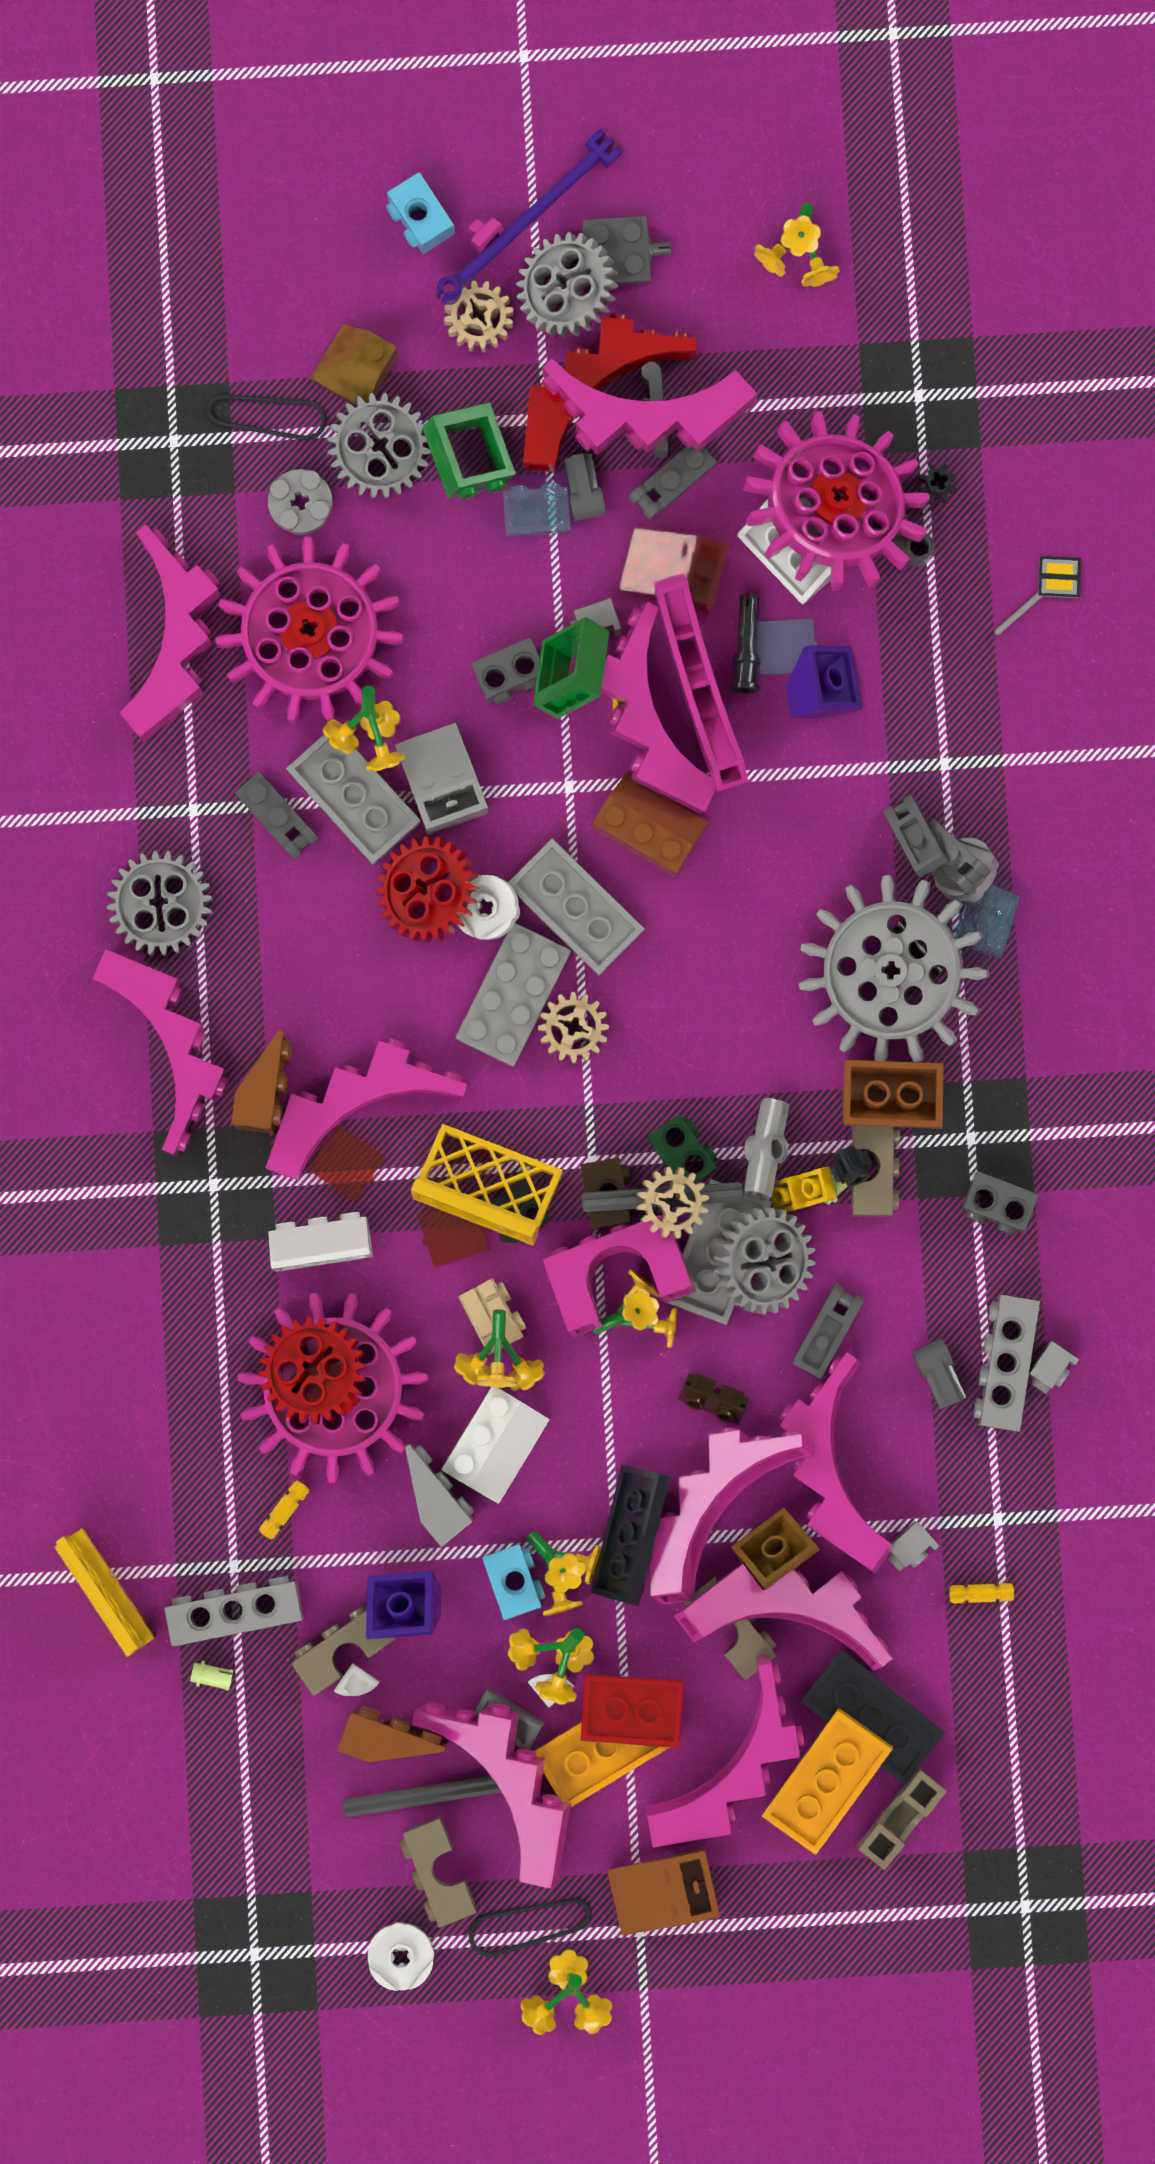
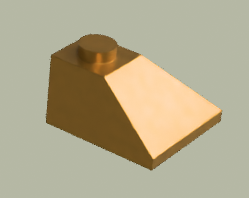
(355, 364)
(774, 1548)

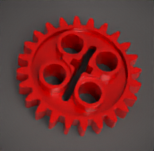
(415, 864)
(291, 1351)

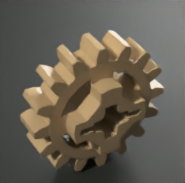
(488, 308)
(579, 1013)
(669, 1217)

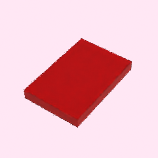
(632, 1710)

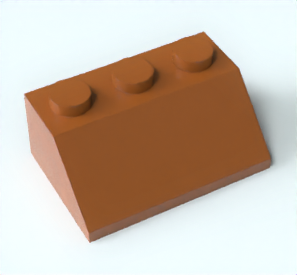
(650, 825)
(892, 1094)

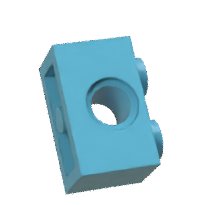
(416, 195)
(513, 1601)

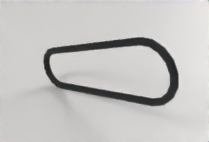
(267, 399)
(526, 1909)

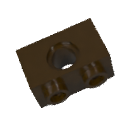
(603, 1173)

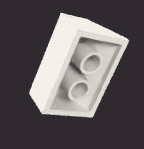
(785, 563)
(320, 1242)
(495, 1444)

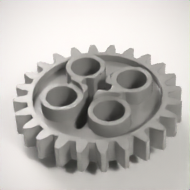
(567, 285)
(355, 464)
(130, 906)
(761, 1231)

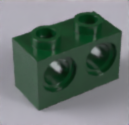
(676, 1156)

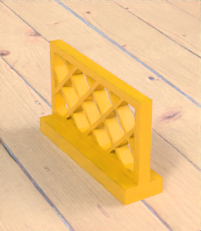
(477, 1210)
(104, 1591)

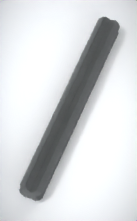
(629, 1200)
(420, 1796)

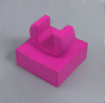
(485, 234)

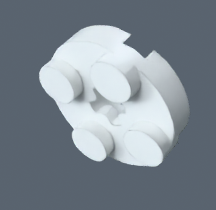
(504, 909)
(381, 1958)

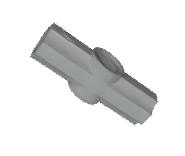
(766, 1149)

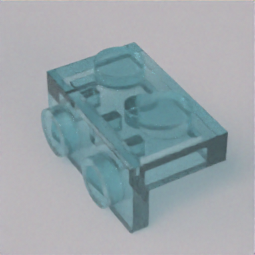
(536, 510)
(992, 917)

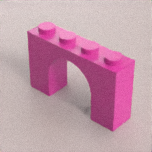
(573, 1269)

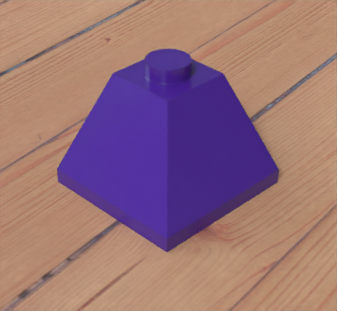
(823, 683)
(402, 1605)

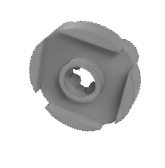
(308, 485)
(952, 891)

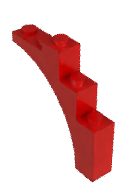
(618, 353)

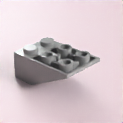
(442, 779)
(436, 1505)

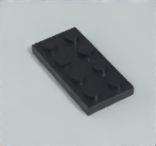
(630, 1535)
(877, 1707)

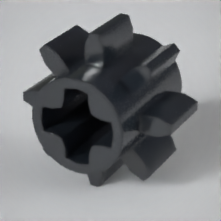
(940, 475)
(851, 1166)

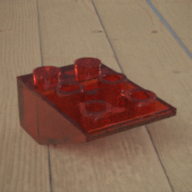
(666, 554)

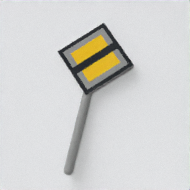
(1056, 579)

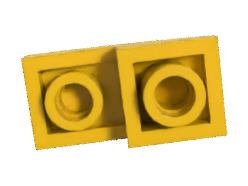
(803, 1190)

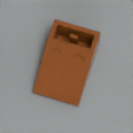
(259, 1094)
(378, 1739)
(663, 1892)

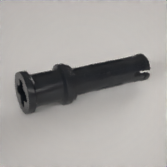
(746, 659)

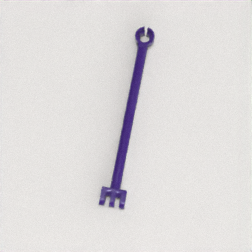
(596, 154)

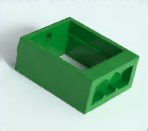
(444, 458)
(555, 689)

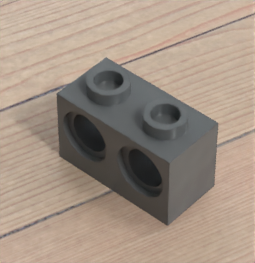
(505, 663)
(1001, 1195)

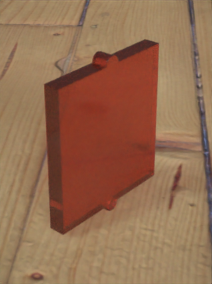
(346, 1163)
(450, 1237)

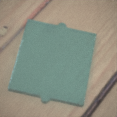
(782, 644)

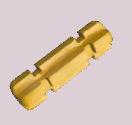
(284, 1509)
(981, 1593)

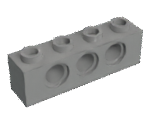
(1025, 1314)
(184, 1629)

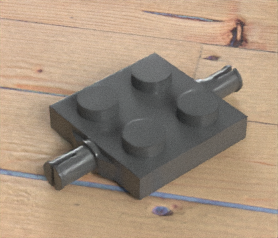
(627, 245)

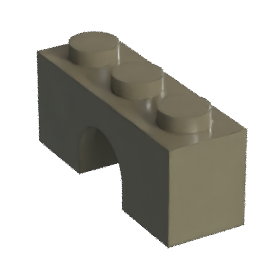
(876, 1196)
(748, 1642)
(317, 1663)
(899, 1818)
(446, 1900)

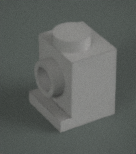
(601, 613)
(1051, 1367)
(911, 1547)

